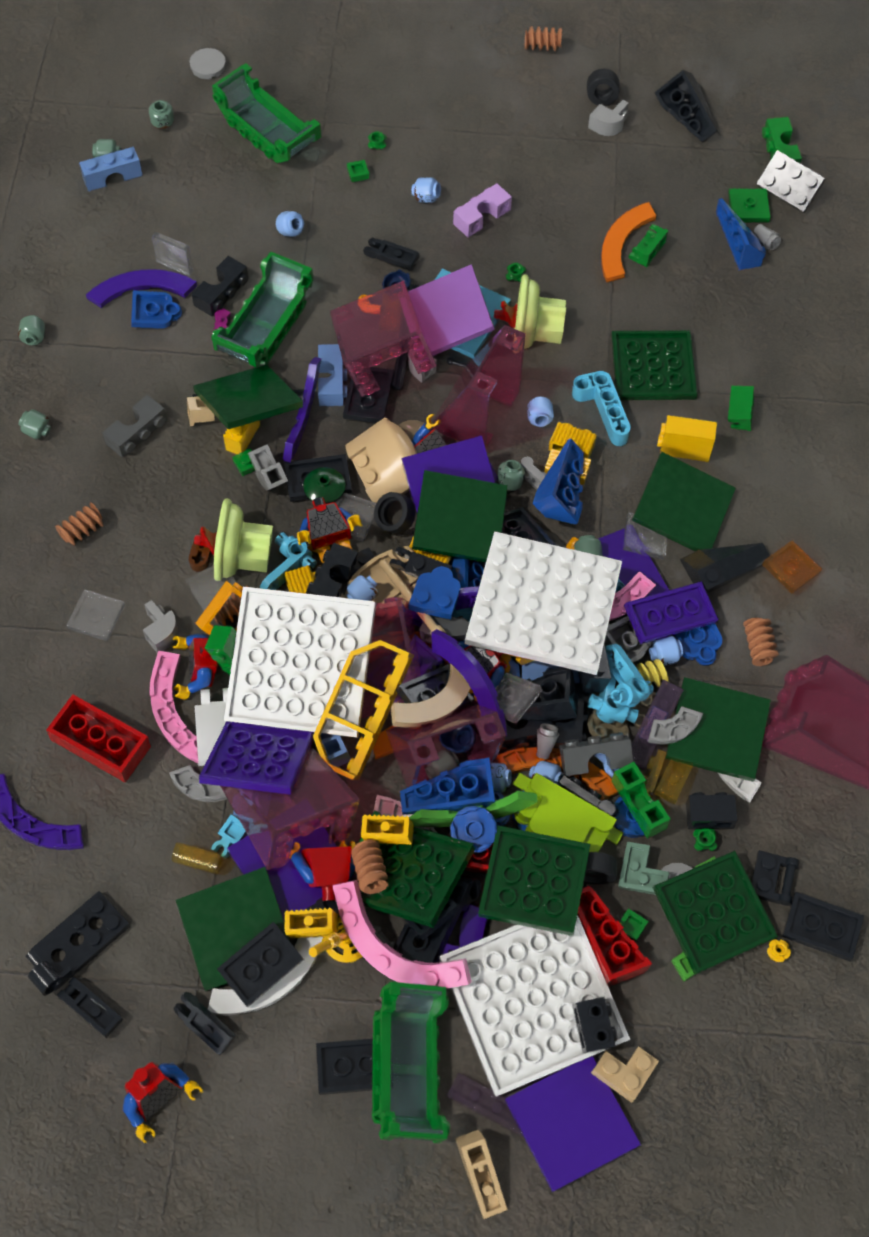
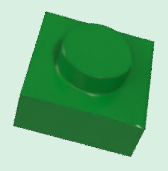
(357, 170)
(243, 462)
(633, 924)

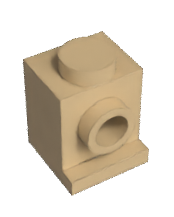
(198, 411)

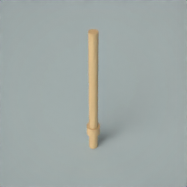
(427, 619)

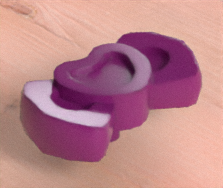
(221, 318)

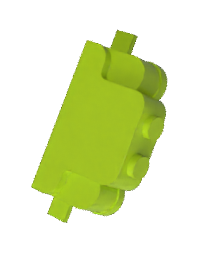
(564, 814)

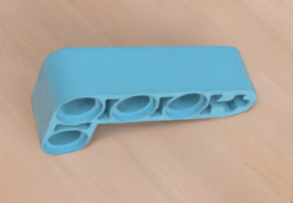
(601, 388)

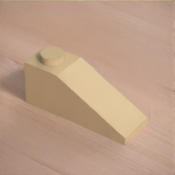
(481, 1173)

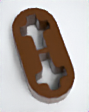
(195, 552)

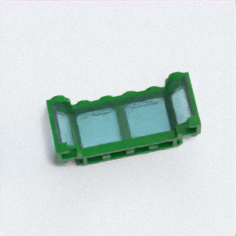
(262, 117)
(268, 311)
(407, 1063)

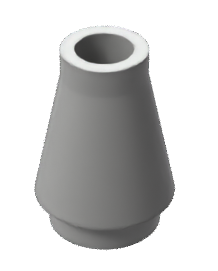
(768, 237)
(546, 739)

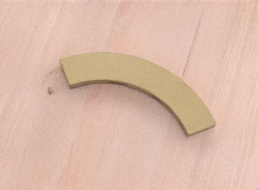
(435, 708)

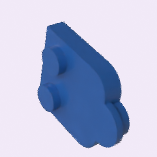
(153, 310)
(436, 593)
(701, 644)

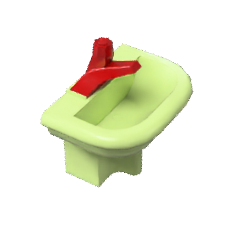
(536, 316)
(236, 543)

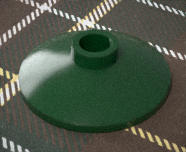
(329, 491)

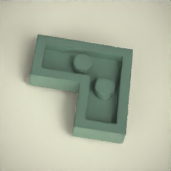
(634, 872)

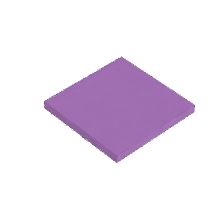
(452, 310)

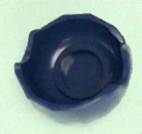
(396, 277)
(459, 739)

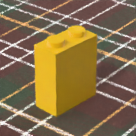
(687, 438)

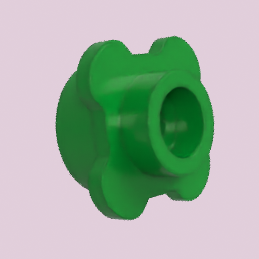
(377, 140)
(513, 269)
(709, 834)

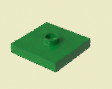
(750, 204)

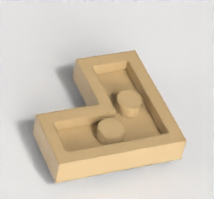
(627, 1078)

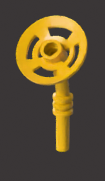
(333, 940)

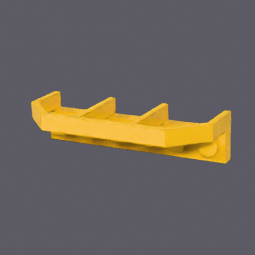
(375, 723)

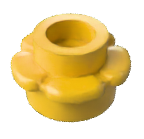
(778, 956)

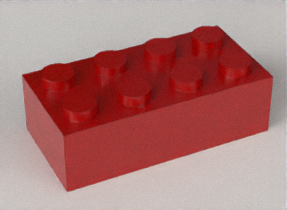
(98, 738)

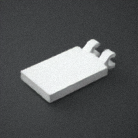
(209, 723)

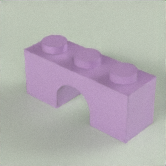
(469, 216)

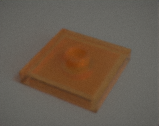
(791, 566)

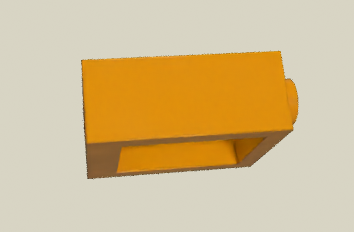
(216, 604)

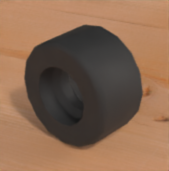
(603, 97)

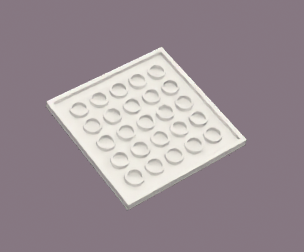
(544, 603)
(291, 659)
(524, 1001)

